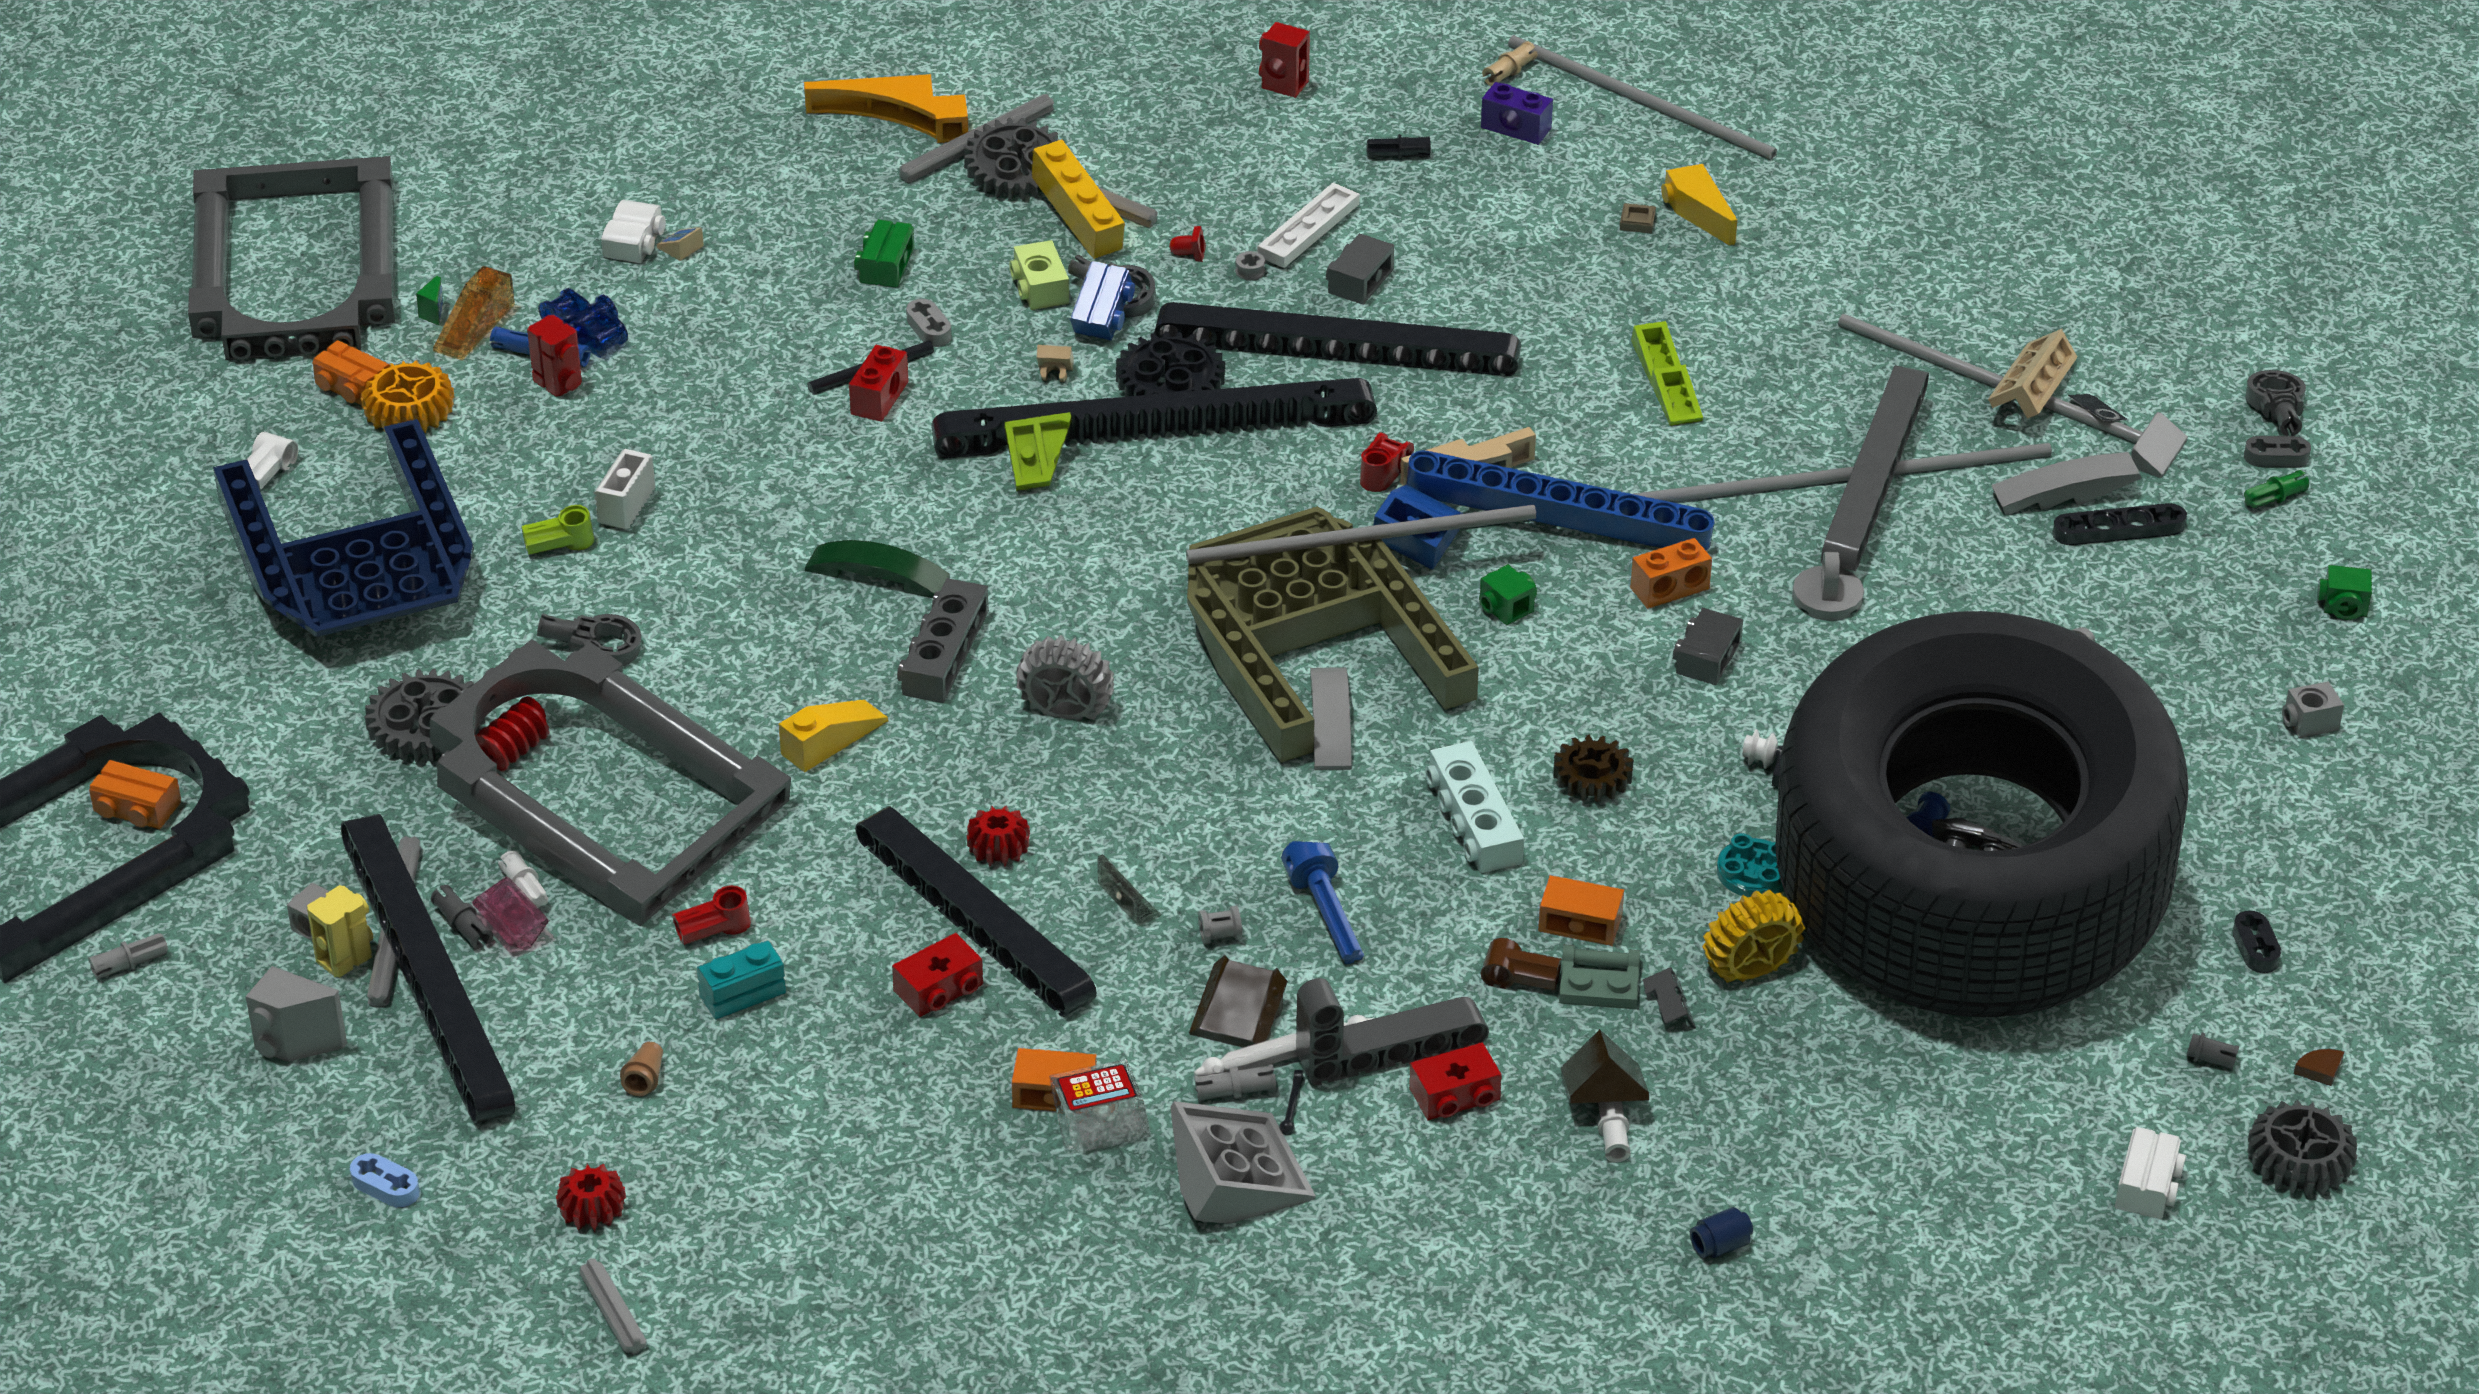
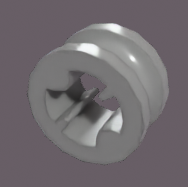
(1250, 265)

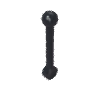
(1287, 1126)

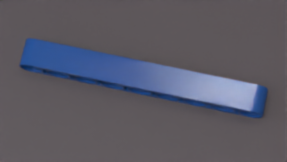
(1558, 501)

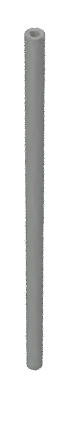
(1649, 100)
(1981, 375)
(1360, 534)

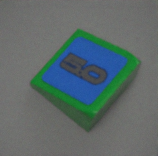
(430, 301)

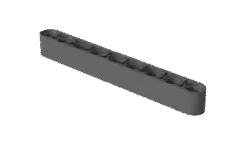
(1876, 466)

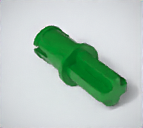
(2276, 489)

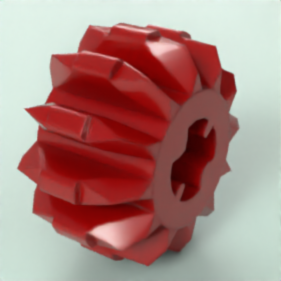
(998, 835)
(590, 1196)

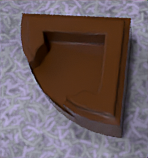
(2320, 1065)

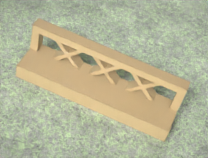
(2036, 373)

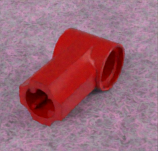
(725, 914)

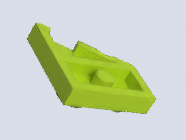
(1036, 448)

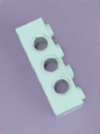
(1475, 807)

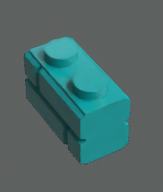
(741, 979)

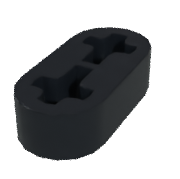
(2263, 940)

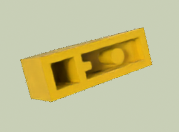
(1700, 201)
(826, 729)

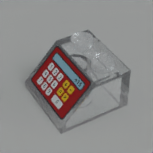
(1099, 1106)

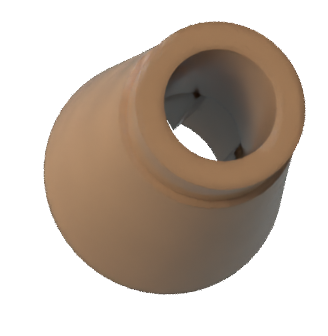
(642, 1070)

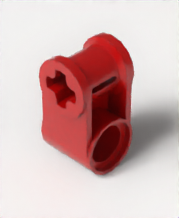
(1382, 462)

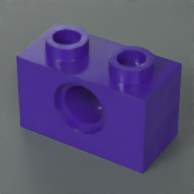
(1516, 113)

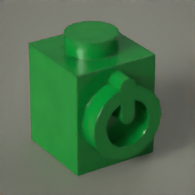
(2346, 591)
(1507, 594)

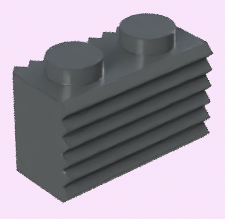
(1708, 645)

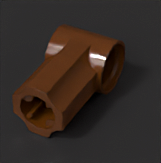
(1508, 964)

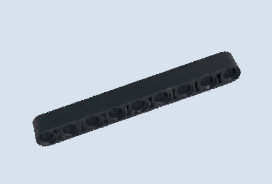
(978, 910)

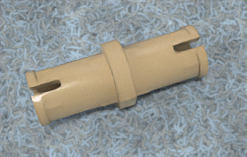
(1509, 63)

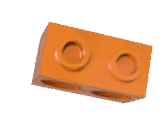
(1671, 573)

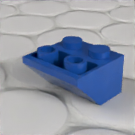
(1409, 505)

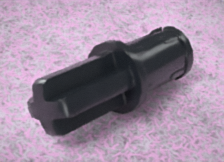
(1399, 147)

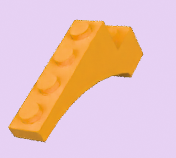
(894, 99)

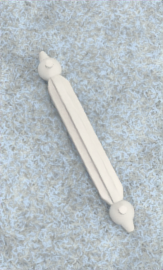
(1258, 1054)

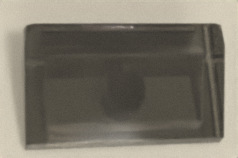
(1125, 893)

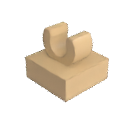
(1054, 358)

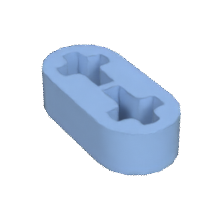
(381, 1184)

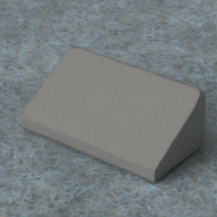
(2158, 446)

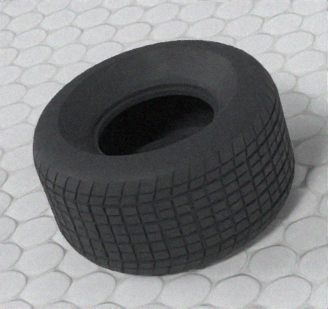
(1967, 924)

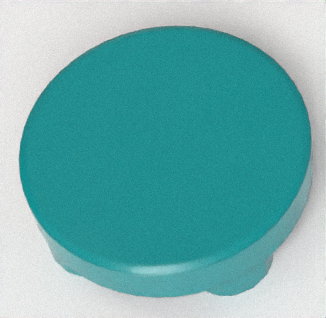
(1749, 866)

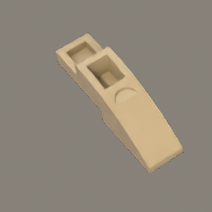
(1501, 451)

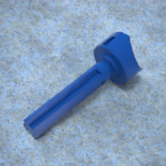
(1314, 867)

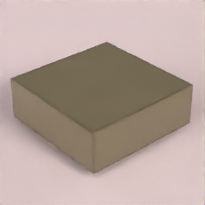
(1637, 218)

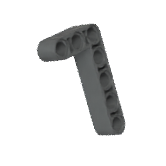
(1340, 1051)

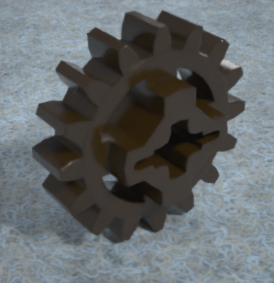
(1593, 768)

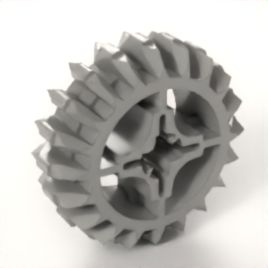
(1065, 679)

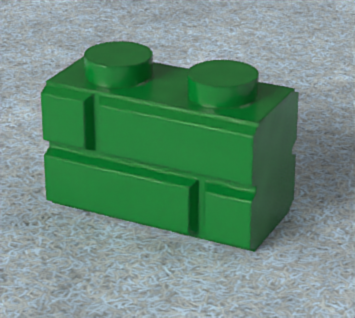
(885, 253)

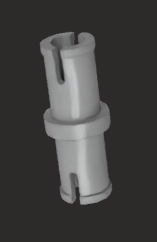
(1235, 1082)

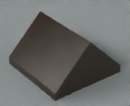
(1603, 1074)

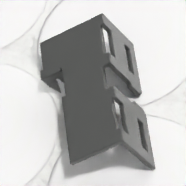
(1668, 1000)

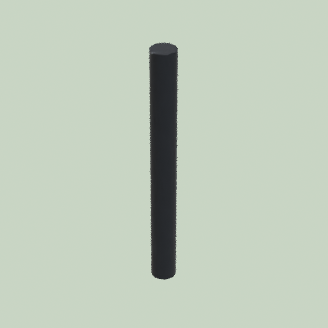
(846, 375)

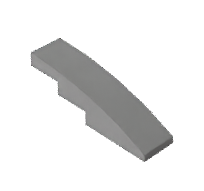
(2076, 479)

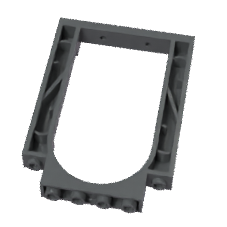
(375, 288)
(600, 681)

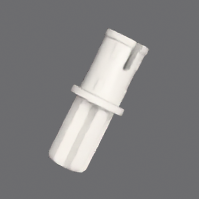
(524, 877)
(1614, 1130)

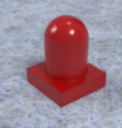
(1189, 244)

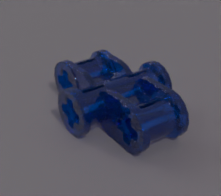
(595, 323)

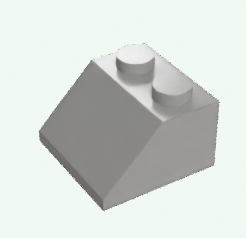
(294, 1016)

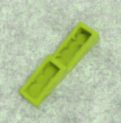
(1665, 373)

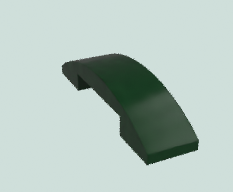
(879, 561)

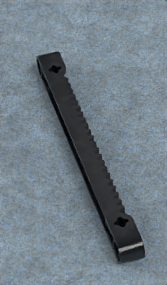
(1345, 401)

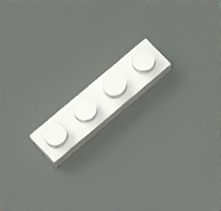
(1308, 225)

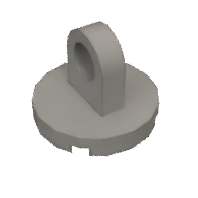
(1828, 590)

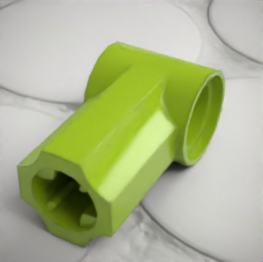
(569, 530)

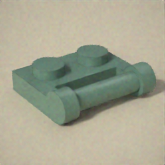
(1597, 986)

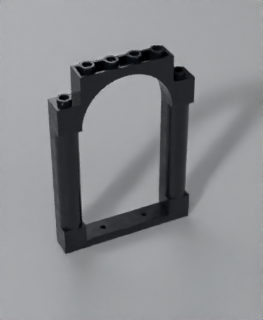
(194, 843)

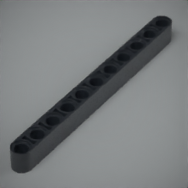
(1343, 338)
(428, 969)

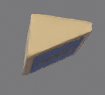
(682, 243)

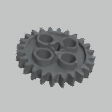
(1000, 168)
(402, 713)

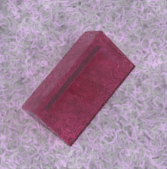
(511, 913)

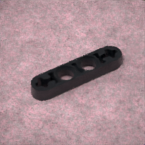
(2167, 517)

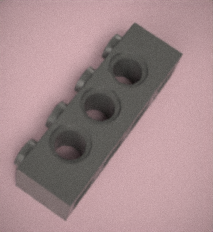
(943, 640)

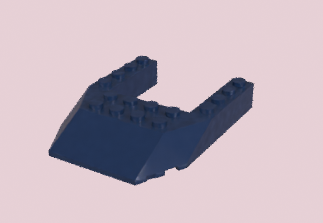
(360, 570)

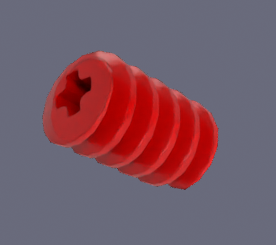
(514, 732)

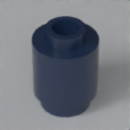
(1721, 1233)

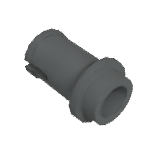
(2212, 1051)

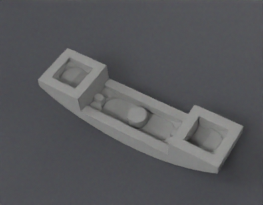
(1331, 718)

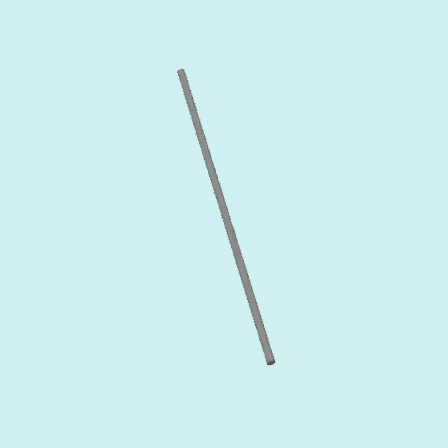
(1843, 474)

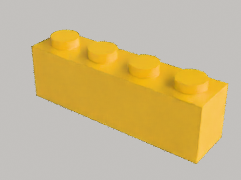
(1077, 199)

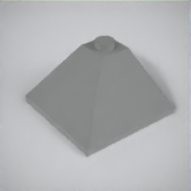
(1234, 1163)

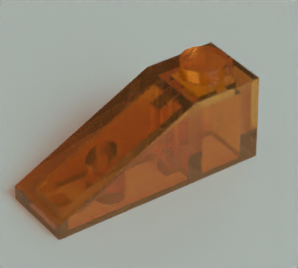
(477, 310)

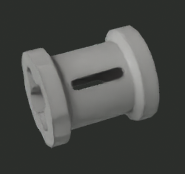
(1220, 924)

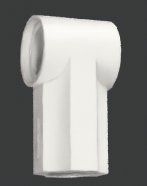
(271, 454)

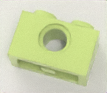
(1040, 275)

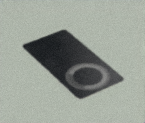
(2097, 407)

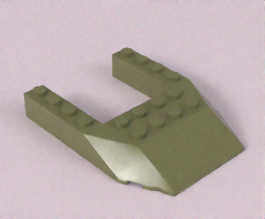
(1304, 596)

